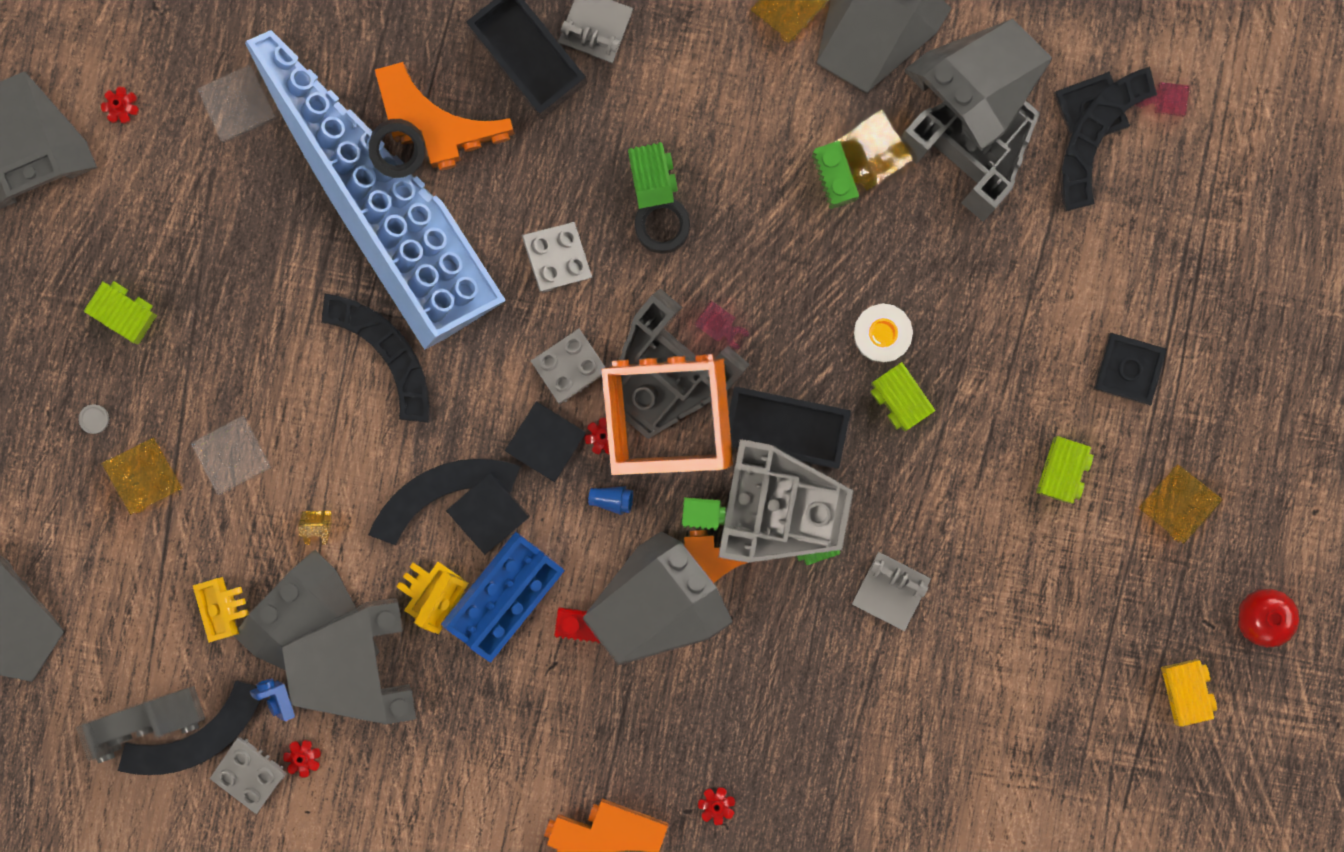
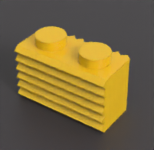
(1189, 692)

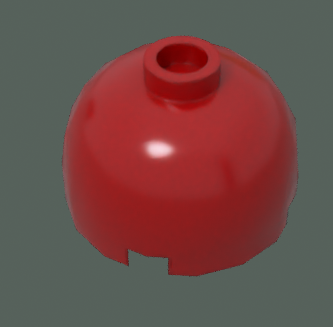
(1268, 618)

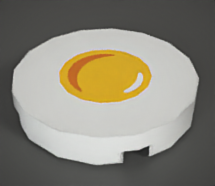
(883, 333)

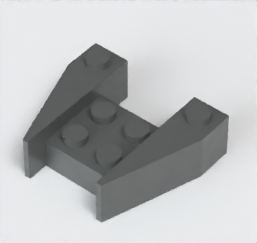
(160, 715)

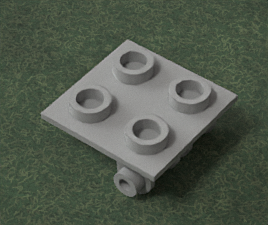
(596, 27)
(556, 256)
(569, 366)
(891, 591)
(248, 775)

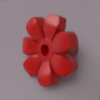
(120, 105)
(595, 436)
(308, 756)
(716, 799)

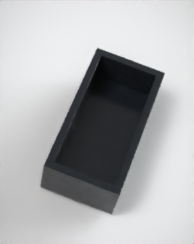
(527, 54)
(795, 426)

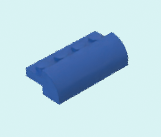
(502, 597)

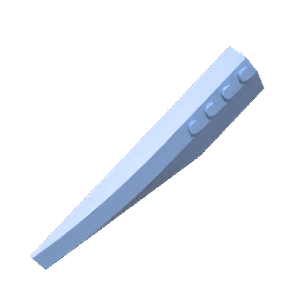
(393, 220)

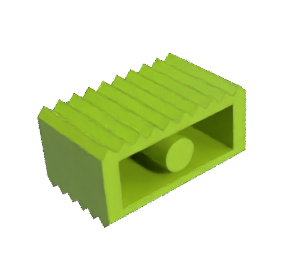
(120, 312)
(902, 398)
(1064, 470)

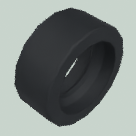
(380, 164)
(663, 247)

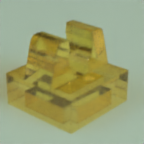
(315, 525)

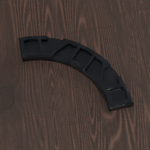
(1090, 130)
(392, 347)
(433, 485)
(196, 748)

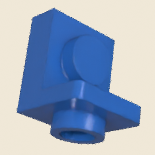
(279, 701)

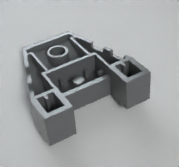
(991, 169)
(663, 399)
(26, 628)
(338, 669)

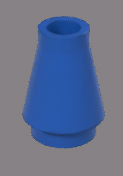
(612, 499)

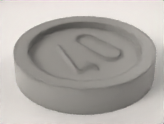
(93, 419)

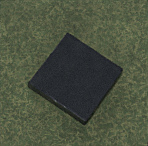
(1077, 97)
(1130, 369)
(545, 441)
(487, 513)

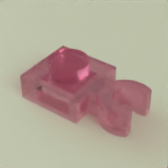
(1170, 99)
(717, 323)

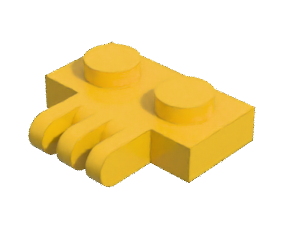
(421, 585)
(443, 598)
(219, 608)

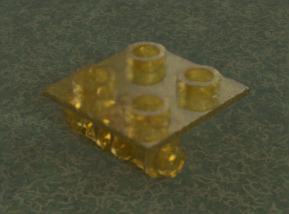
(788, 16)
(874, 150)
(141, 476)
(1180, 504)

